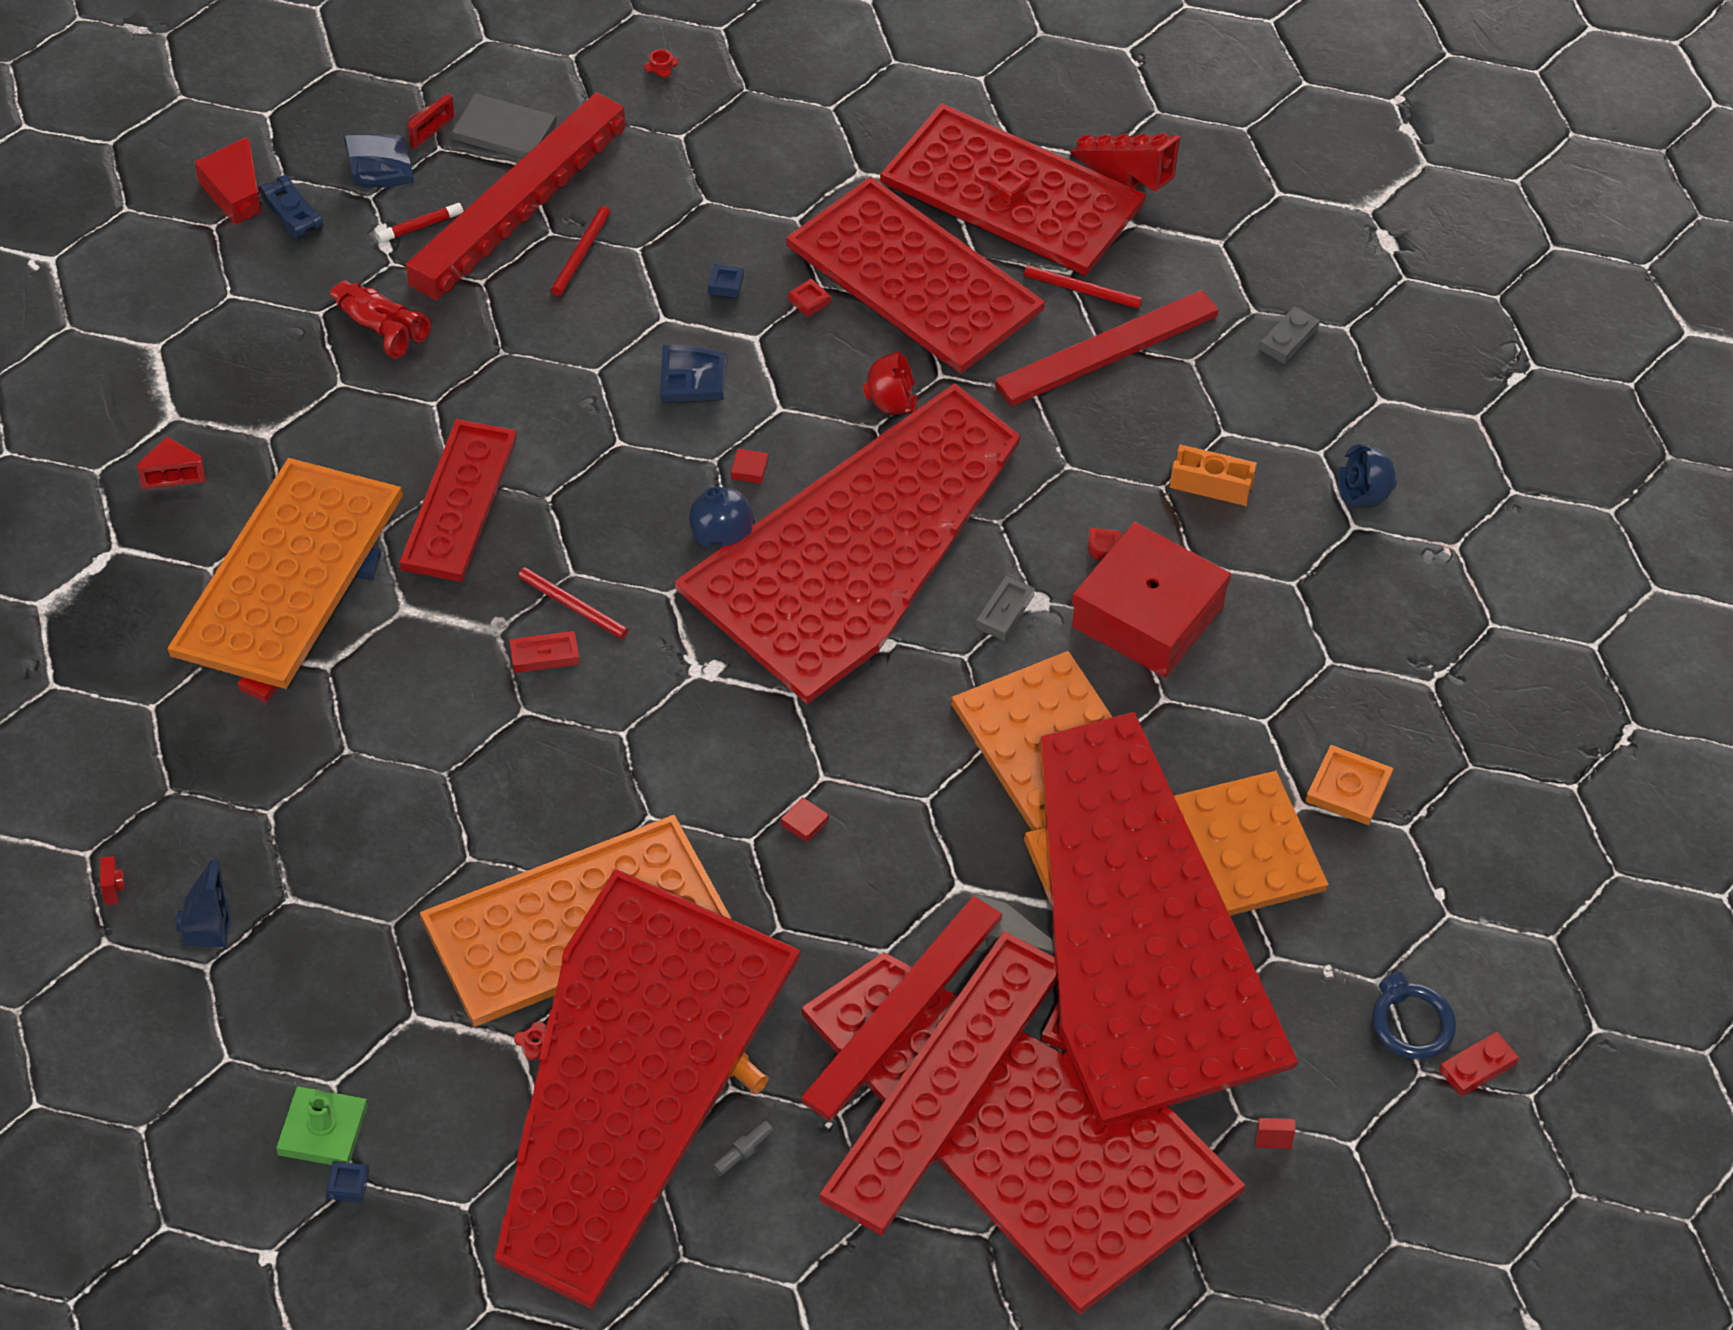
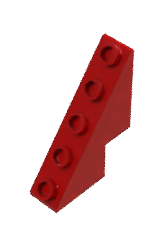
(1131, 158)

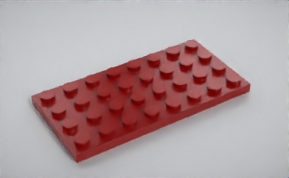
(1064, 214)
(915, 274)

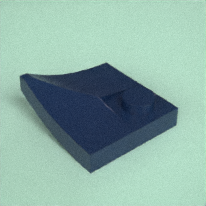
(692, 374)

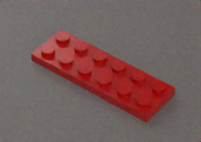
(458, 500)

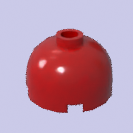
(891, 384)

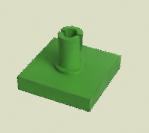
(322, 1126)

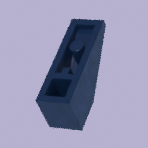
(206, 911)

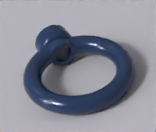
(1396, 990)

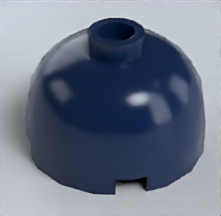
(1367, 477)
(721, 516)

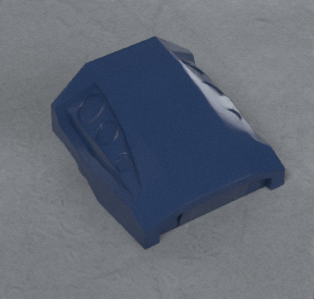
(378, 160)

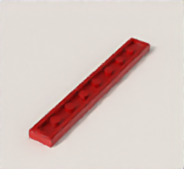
(1106, 348)
(901, 1008)

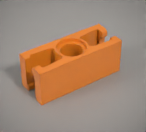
(1213, 475)

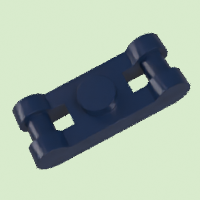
(290, 207)

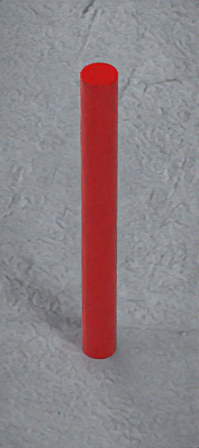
(580, 251)
(1083, 287)
(573, 603)

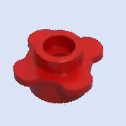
(661, 62)
(524, 1039)

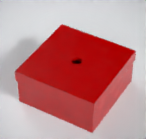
(1150, 599)

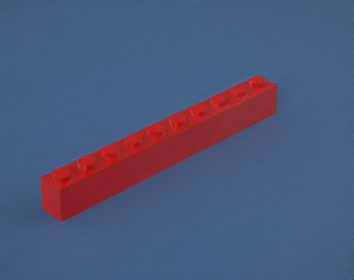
(515, 196)

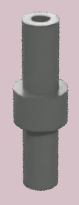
(742, 1148)

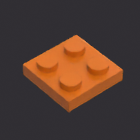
(1349, 785)

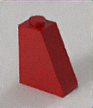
(231, 180)

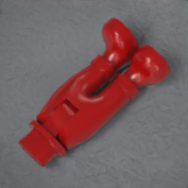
(382, 315)

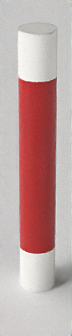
(419, 222)

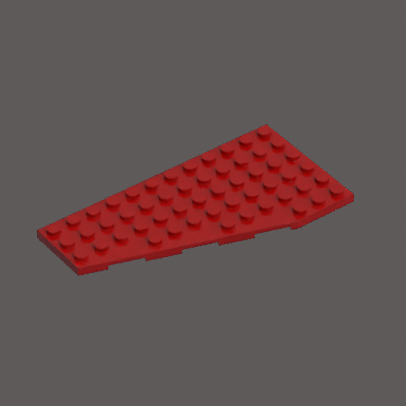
(851, 552)
(1143, 946)
(630, 1064)
(1032, 1155)

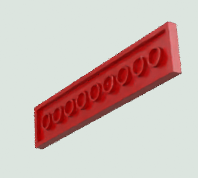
(941, 1084)

